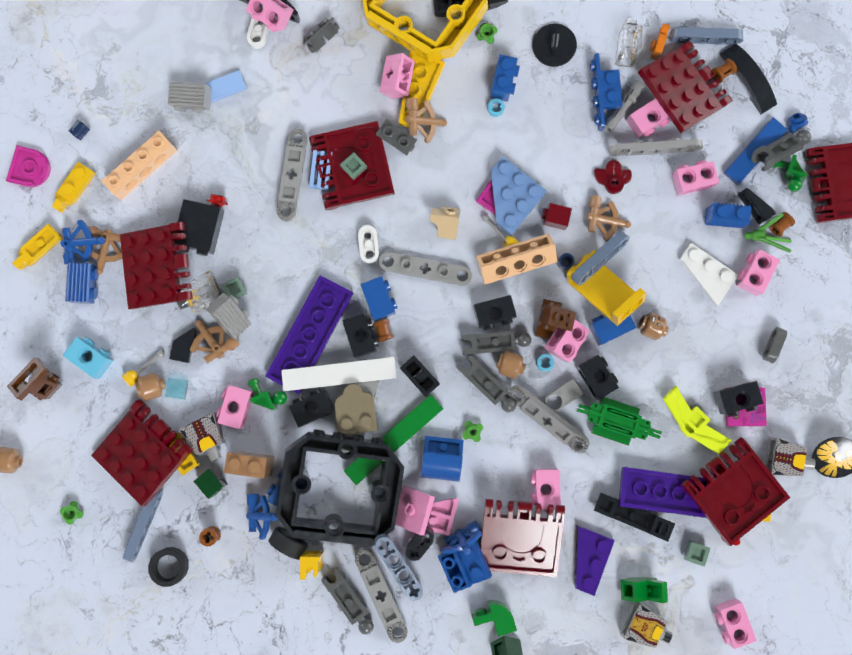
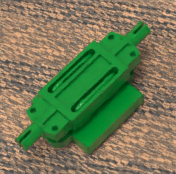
(617, 421)

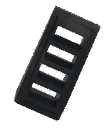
(759, 209)

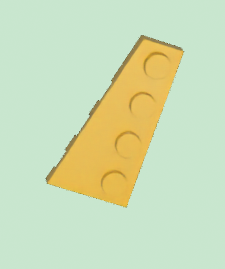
(422, 85)

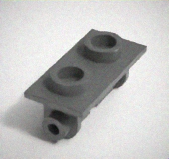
(315, 39)
(396, 137)

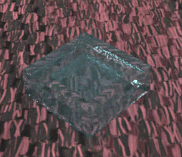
(176, 388)

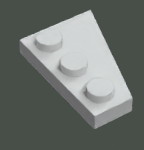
(710, 273)

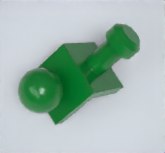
(794, 173)
(265, 399)

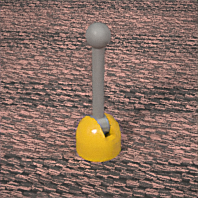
(507, 241)
(132, 376)

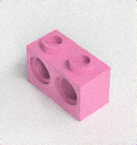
(267, 15)
(696, 181)
(761, 275)
(570, 342)
(738, 621)

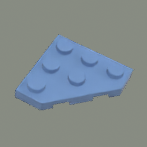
(513, 195)

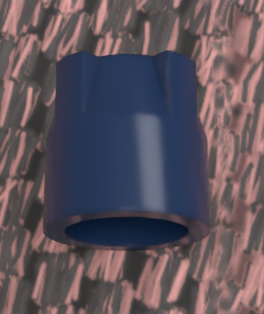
(79, 130)
(569, 258)

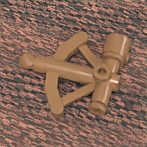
(414, 119)
(595, 217)
(102, 256)
(218, 349)

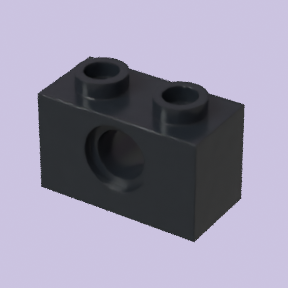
(505, 307)
(352, 327)
(587, 371)
(419, 376)
(750, 397)
(303, 416)

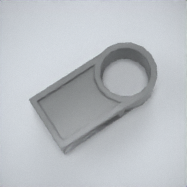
(567, 393)

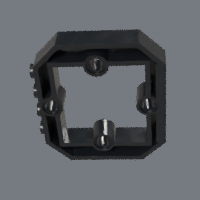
(346, 533)

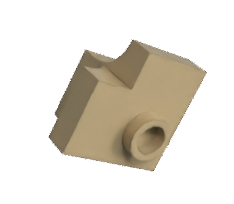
(446, 221)

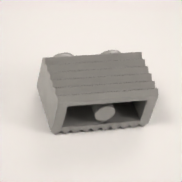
(189, 96)
(229, 315)

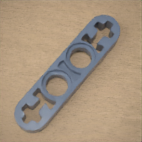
(706, 35)
(600, 258)
(141, 528)
(396, 568)

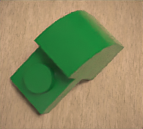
(643, 589)
(499, 614)

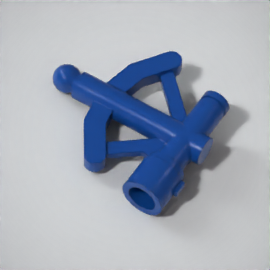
(69, 243)
(253, 514)
(471, 530)

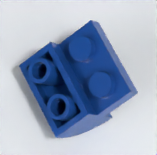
(442, 458)
(464, 569)

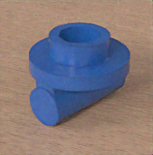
(796, 122)

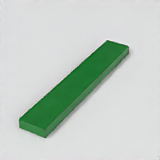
(396, 437)

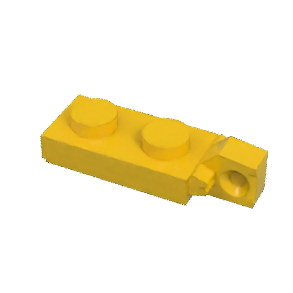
(73, 187)
(37, 247)

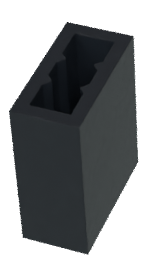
(201, 226)

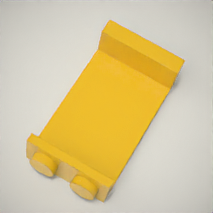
(608, 292)

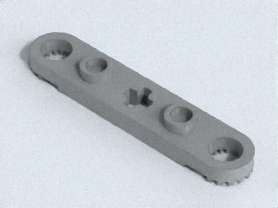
(638, 147)
(293, 161)
(411, 266)
(556, 426)
(387, 608)

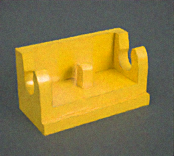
(311, 561)

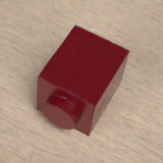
(556, 216)

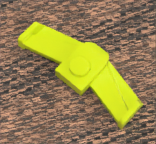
(694, 422)

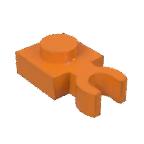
(658, 45)

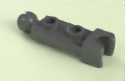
(780, 149)
(495, 342)
(487, 384)
(348, 601)

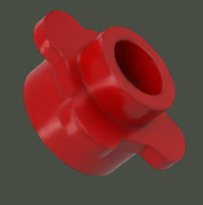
(217, 200)

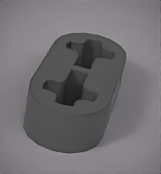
(774, 345)

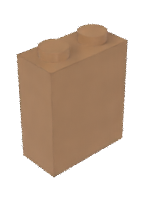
(249, 464)

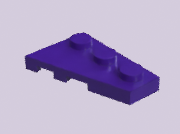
(592, 558)

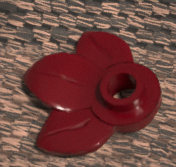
(613, 174)

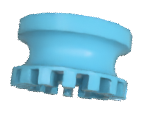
(501, 108)
(539, 362)

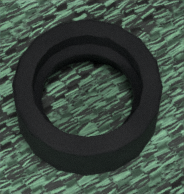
(286, 544)
(154, 573)

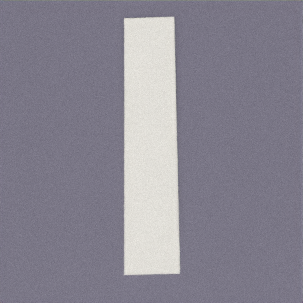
(338, 374)

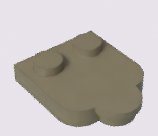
(355, 411)

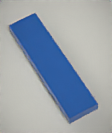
(742, 164)

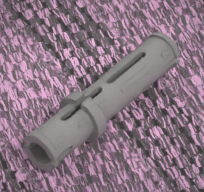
(628, 100)

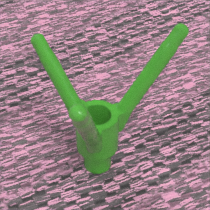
(760, 235)

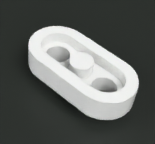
(257, 31)
(368, 245)

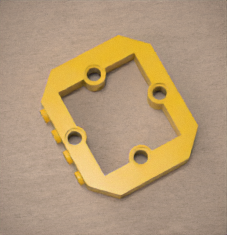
(446, 44)

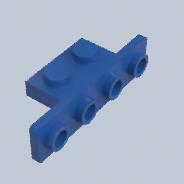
(607, 91)

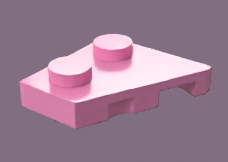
(442, 516)

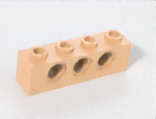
(139, 165)
(517, 258)

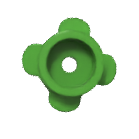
(492, 30)
(474, 436)
(77, 513)

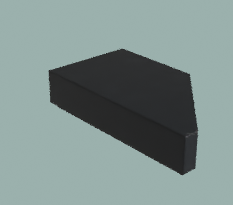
(181, 346)

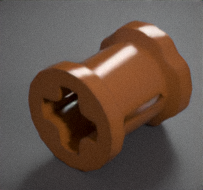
(725, 70)
(782, 224)
(383, 330)
(205, 540)

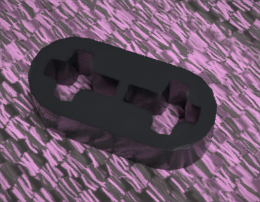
(423, 545)

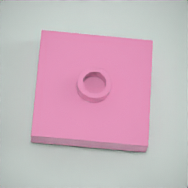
(414, 510)

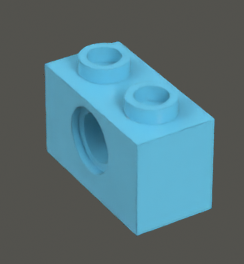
(78, 352)

